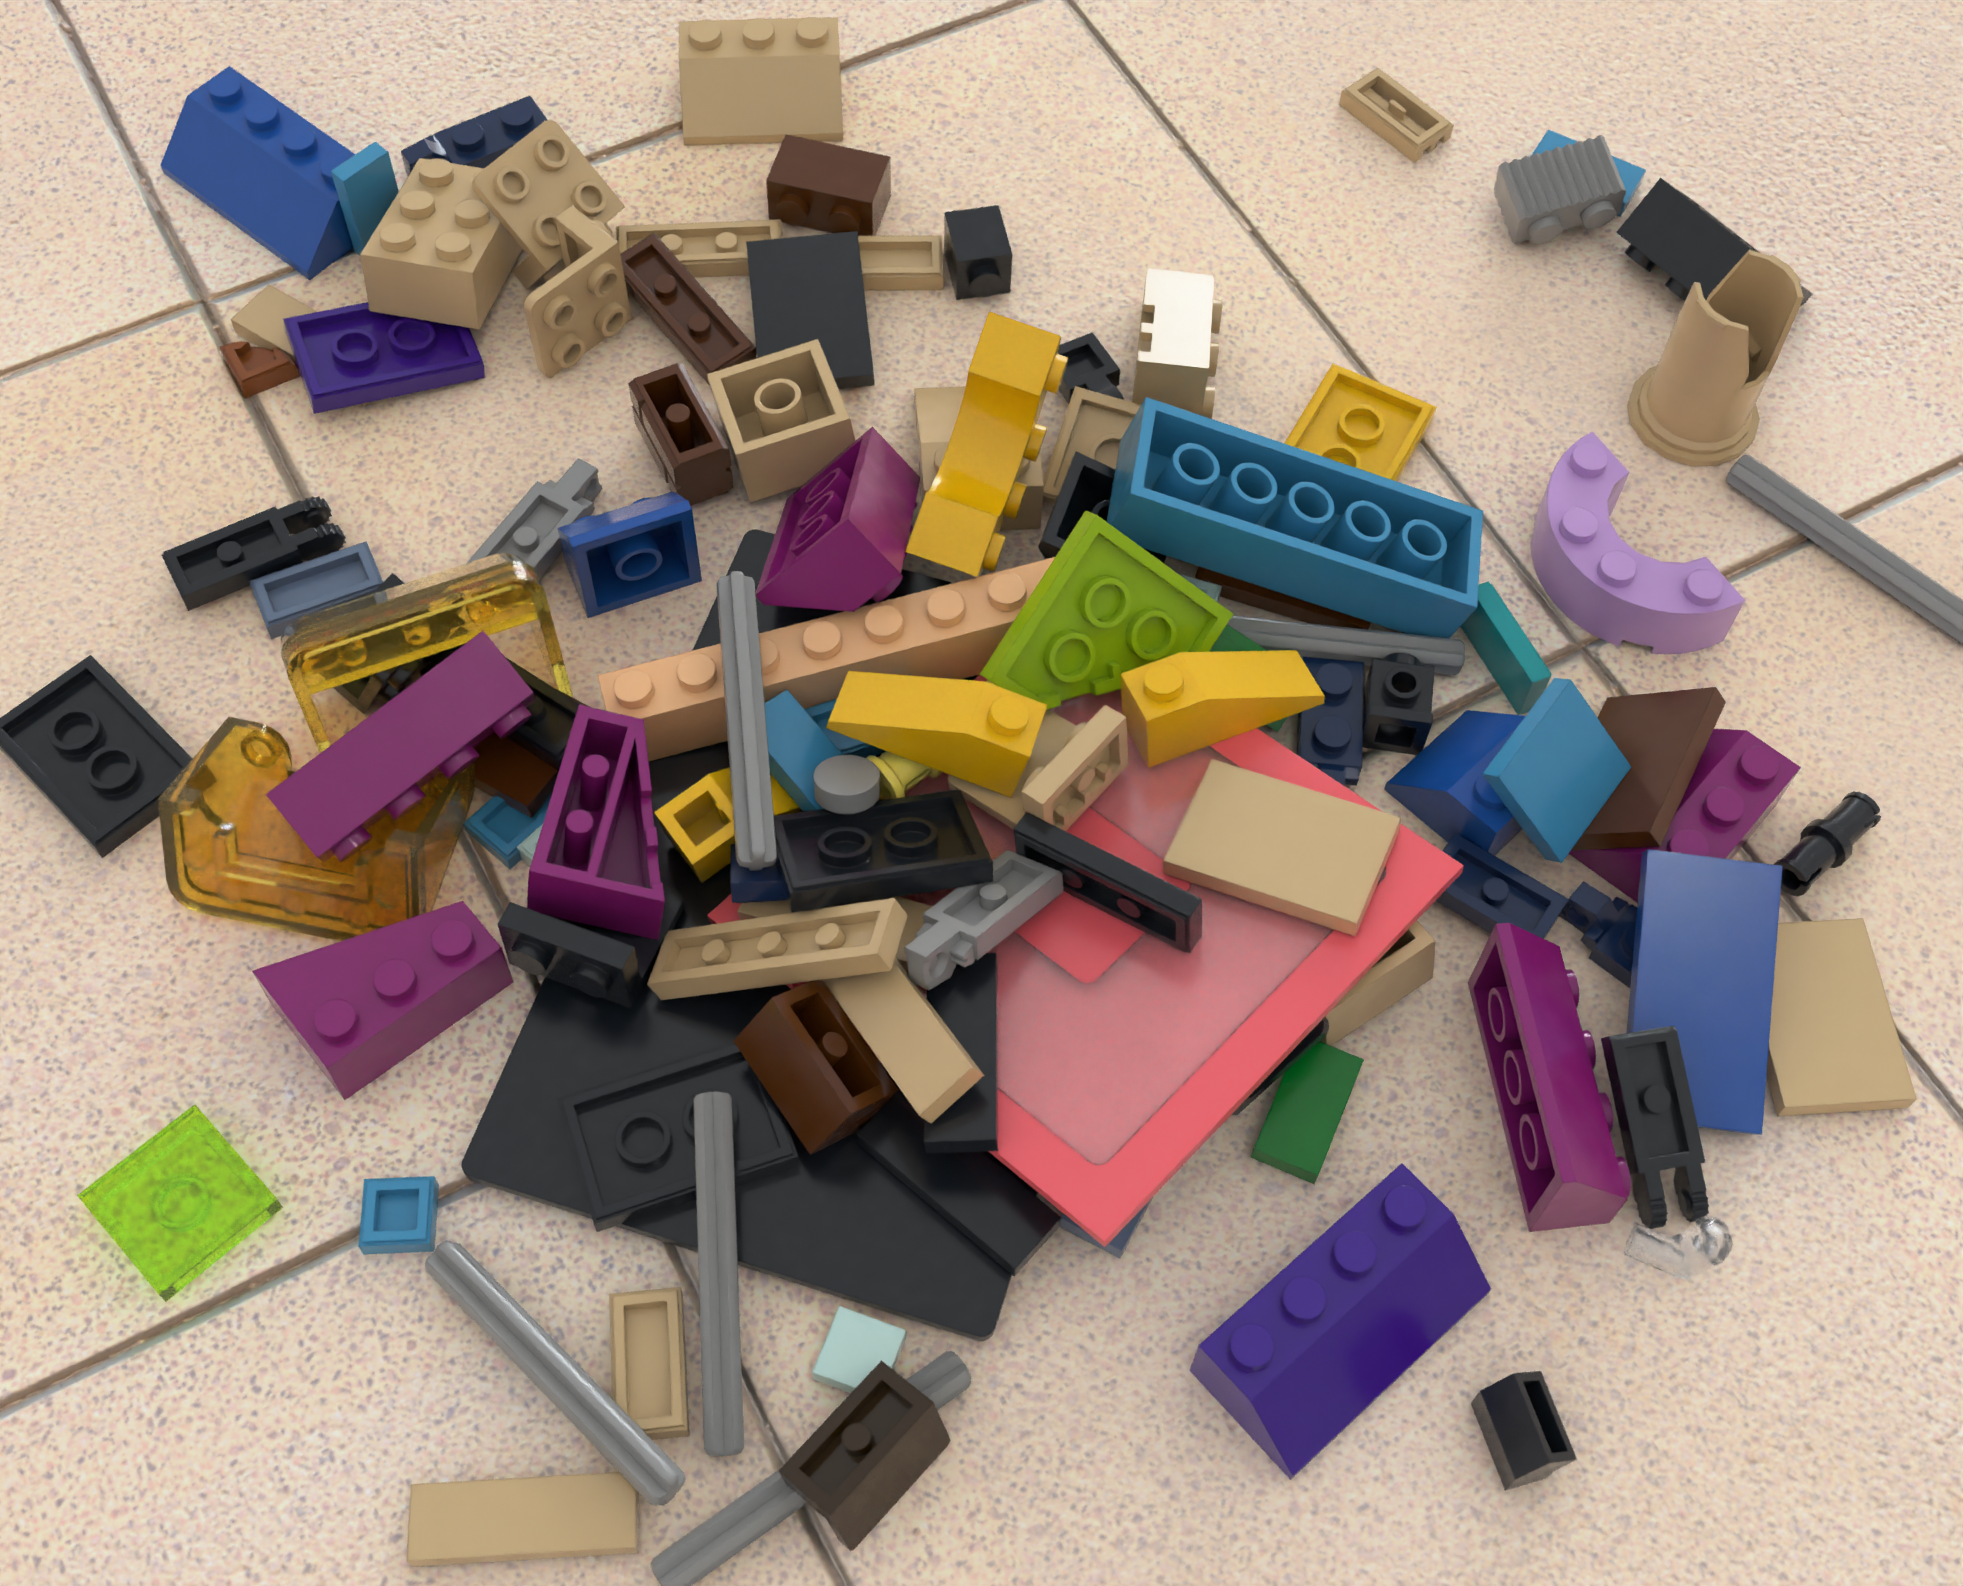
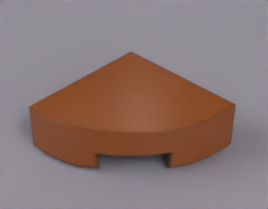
(257, 367)

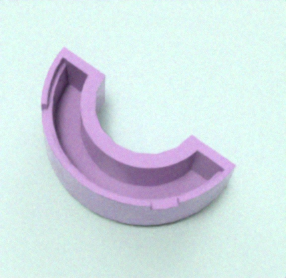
(1608, 583)

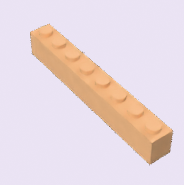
(923, 634)

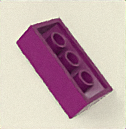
(843, 531)
(403, 748)
(1546, 1083)

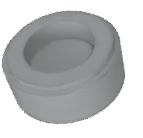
(846, 784)

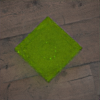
(180, 1202)

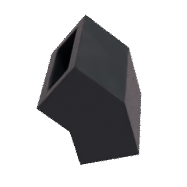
(1522, 1429)

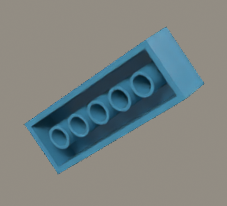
(1296, 522)

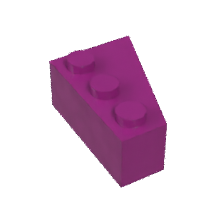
(599, 831)
(385, 991)

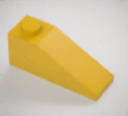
(1211, 697)
(943, 724)

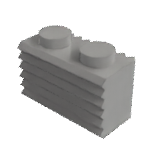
(1559, 191)

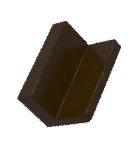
(867, 1454)

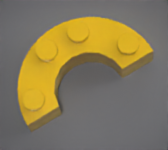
(989, 446)

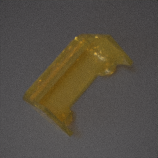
(415, 623)

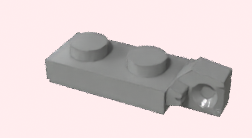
(534, 522)
(979, 917)

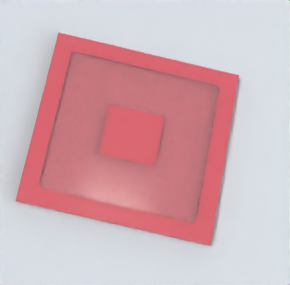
(1138, 1051)

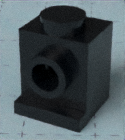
(1397, 704)

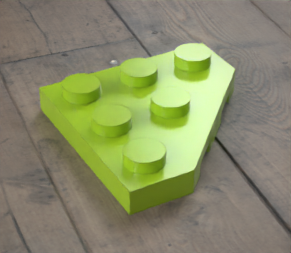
(1100, 615)

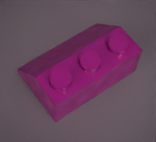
(1721, 808)

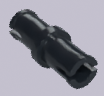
(1827, 842)

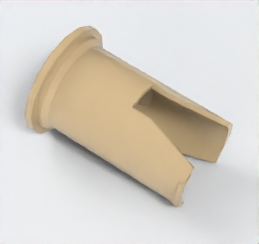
(1717, 359)

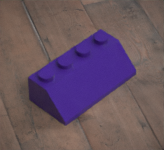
(1342, 1321)

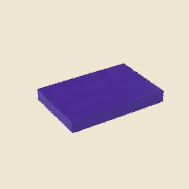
(371, 356)

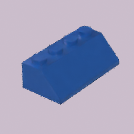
(261, 170)

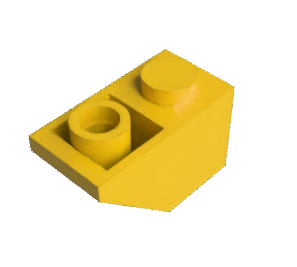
(703, 824)

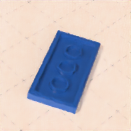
(1709, 971)

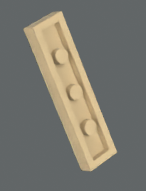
(779, 949)

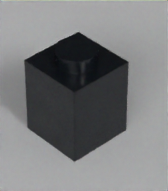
(977, 252)

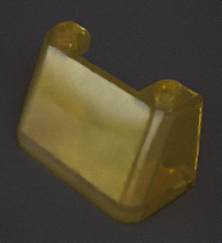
(244, 862)

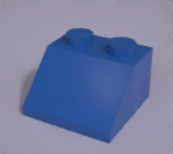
(632, 553)
(1448, 786)

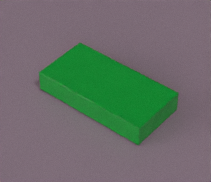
(1307, 1111)

